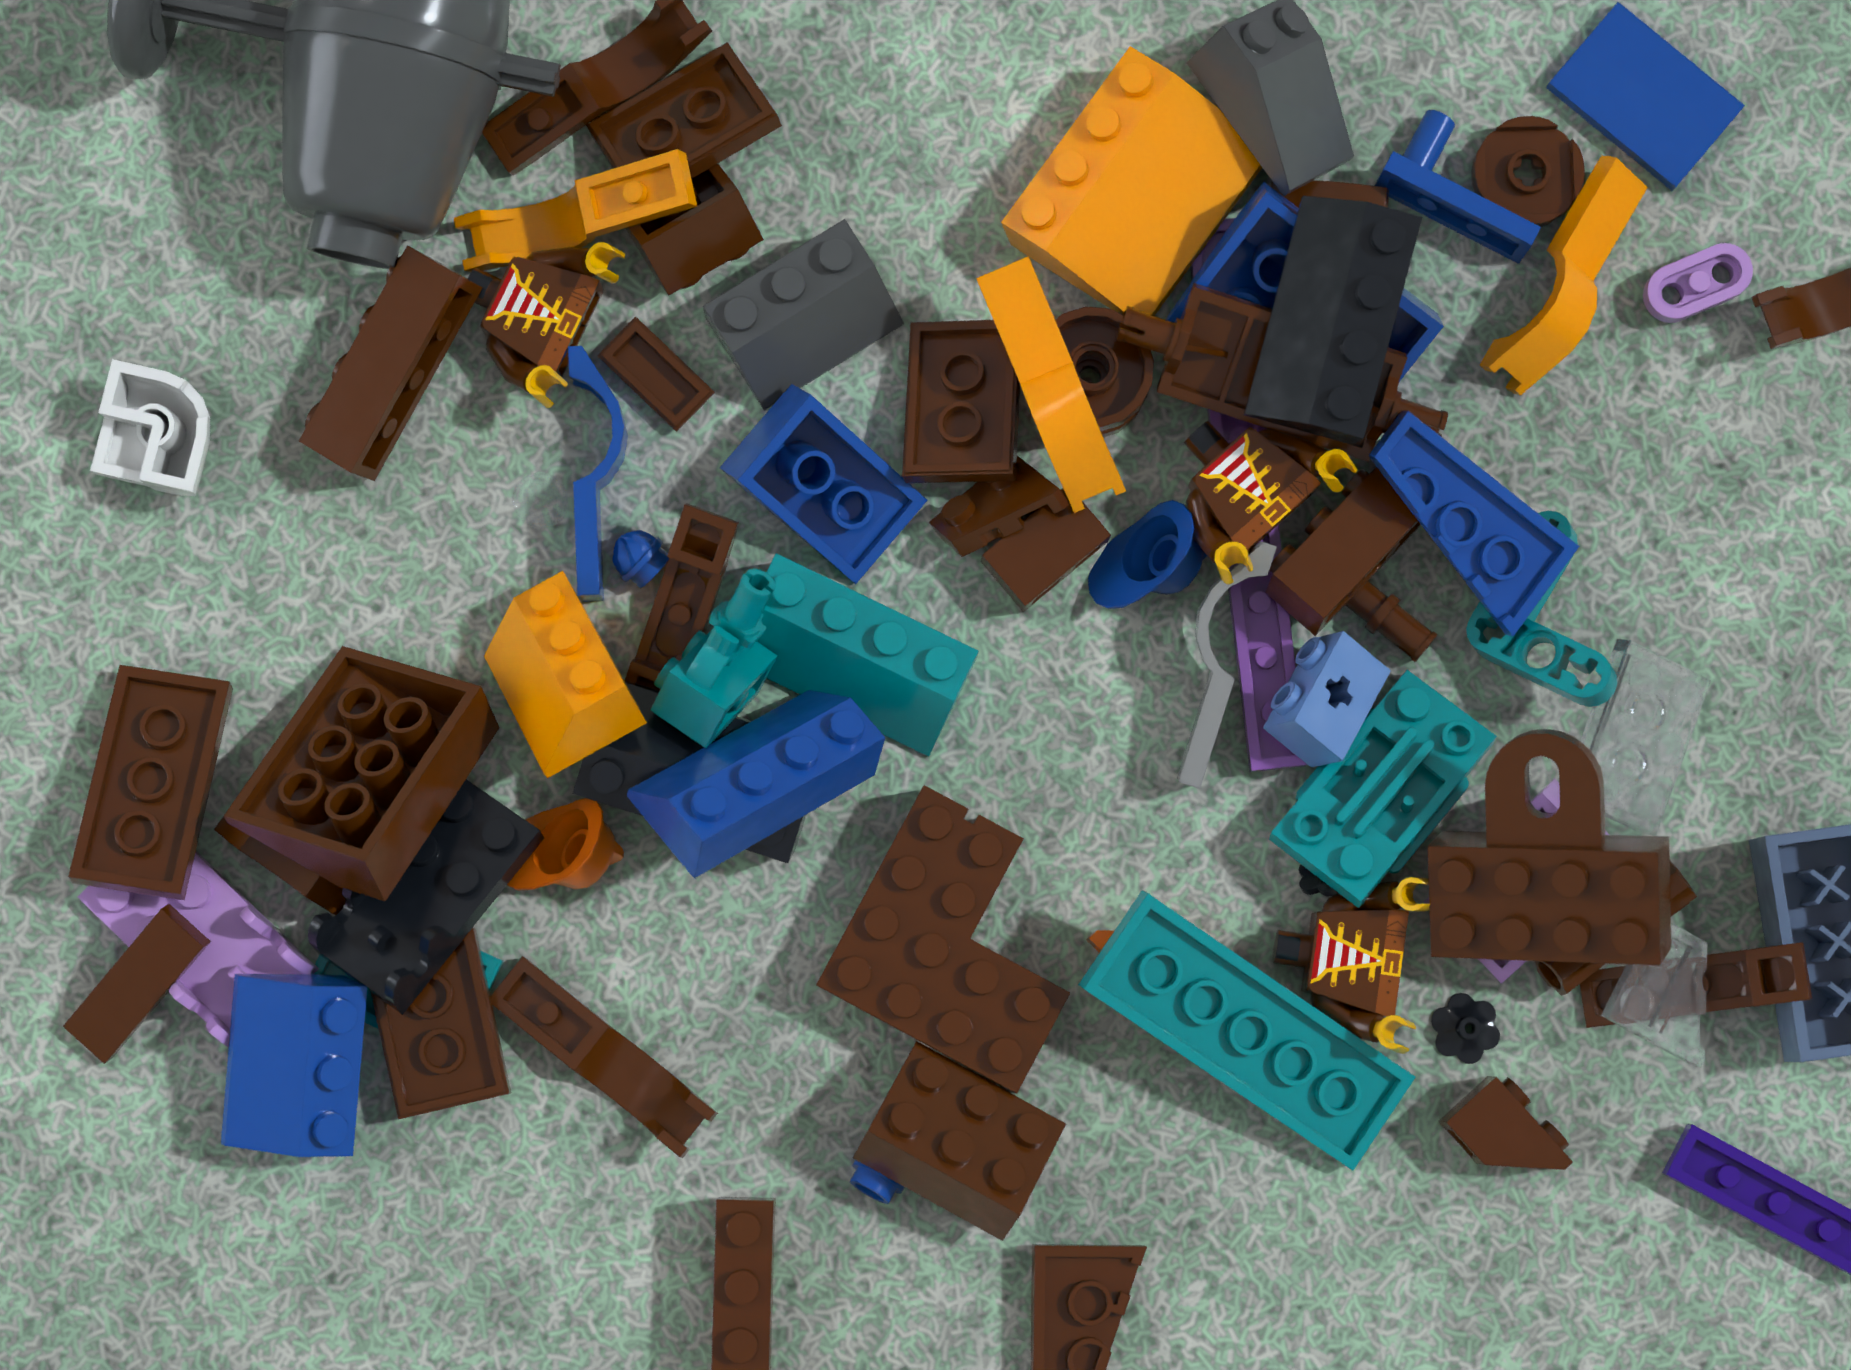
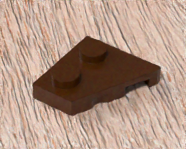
(995, 509)

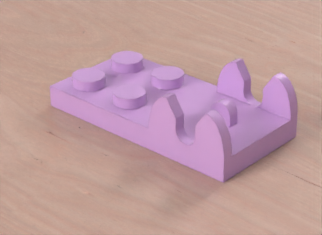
(239, 937)

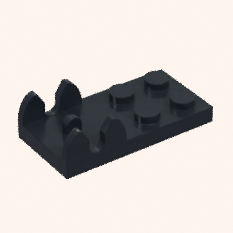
(436, 903)

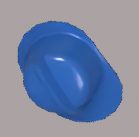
(1147, 558)

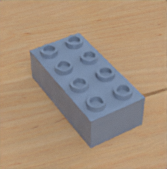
(1807, 899)

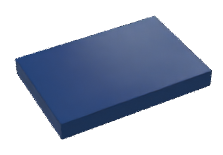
(1645, 96)

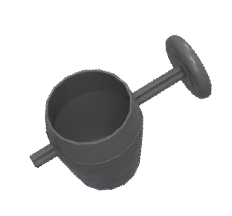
(373, 102)

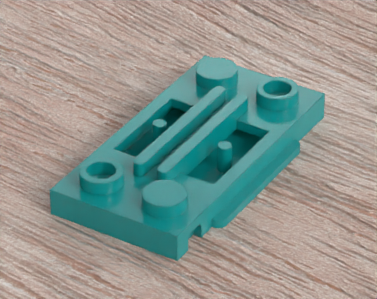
(1387, 793)

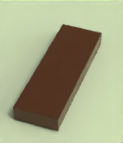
(136, 983)

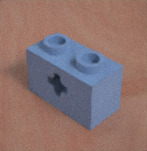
(1326, 698)

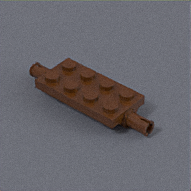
(1215, 357)

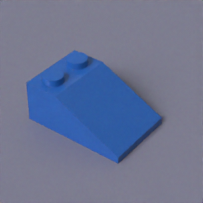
(823, 483)

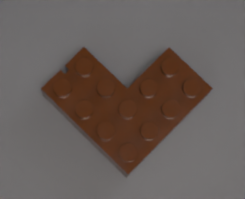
(913, 953)

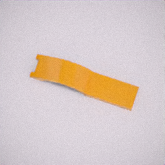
(588, 210)
(1578, 254)
(1050, 382)

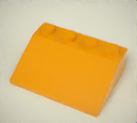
(1133, 188)

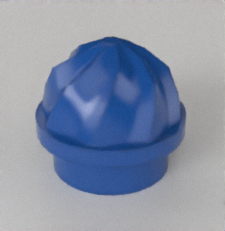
(639, 557)
(874, 1183)

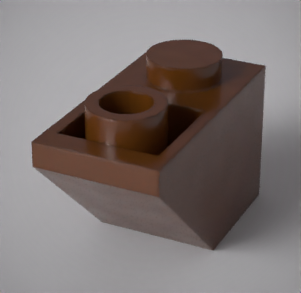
(1501, 1132)

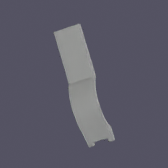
(1219, 680)

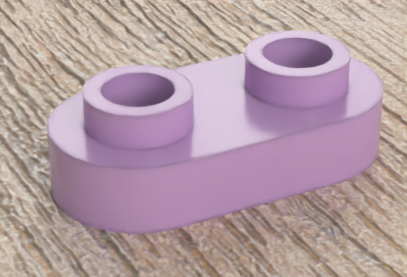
(1695, 282)

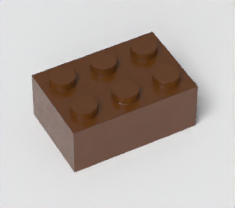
(960, 1141)

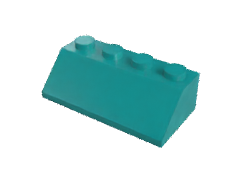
(863, 650)

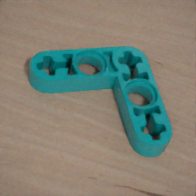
(1513, 651)

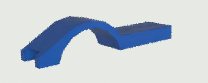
(587, 489)

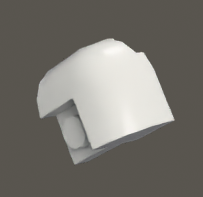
(152, 430)

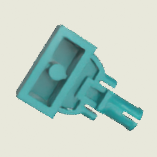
(720, 668)

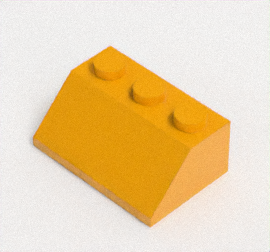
(560, 676)

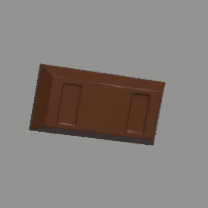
(656, 374)

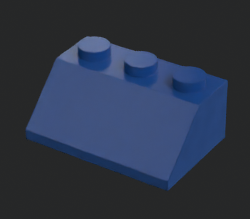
(294, 1064)

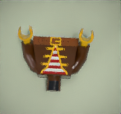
(541, 311)
(1252, 488)
(1356, 959)

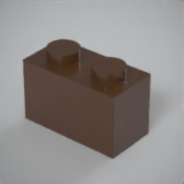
(1043, 551)

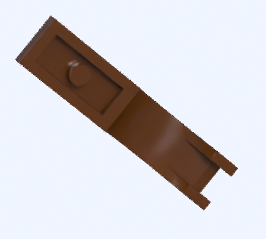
(595, 85)
(1807, 309)
(601, 1055)

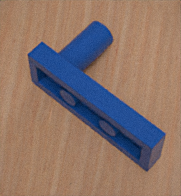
(1446, 202)

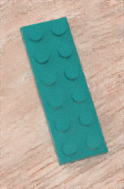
(1246, 1030)

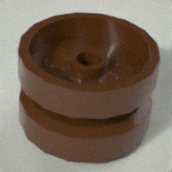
(1122, 366)

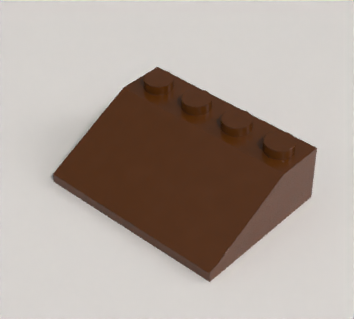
(365, 770)

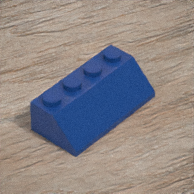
(759, 778)

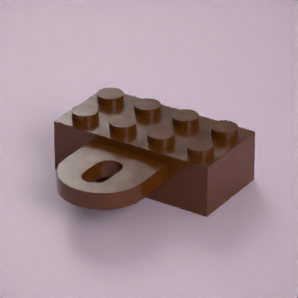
(1549, 880)

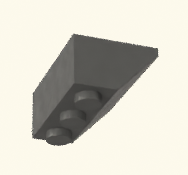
(803, 314)

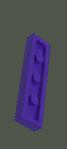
(1762, 1195)

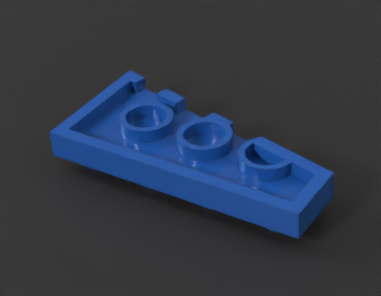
(1479, 525)

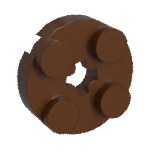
(1548, 150)

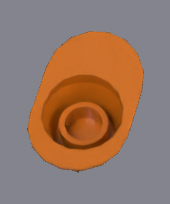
(574, 848)

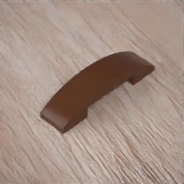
(685, 592)
(1730, 982)

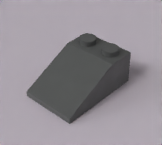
(1277, 93)

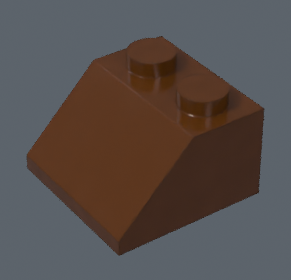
(698, 239)

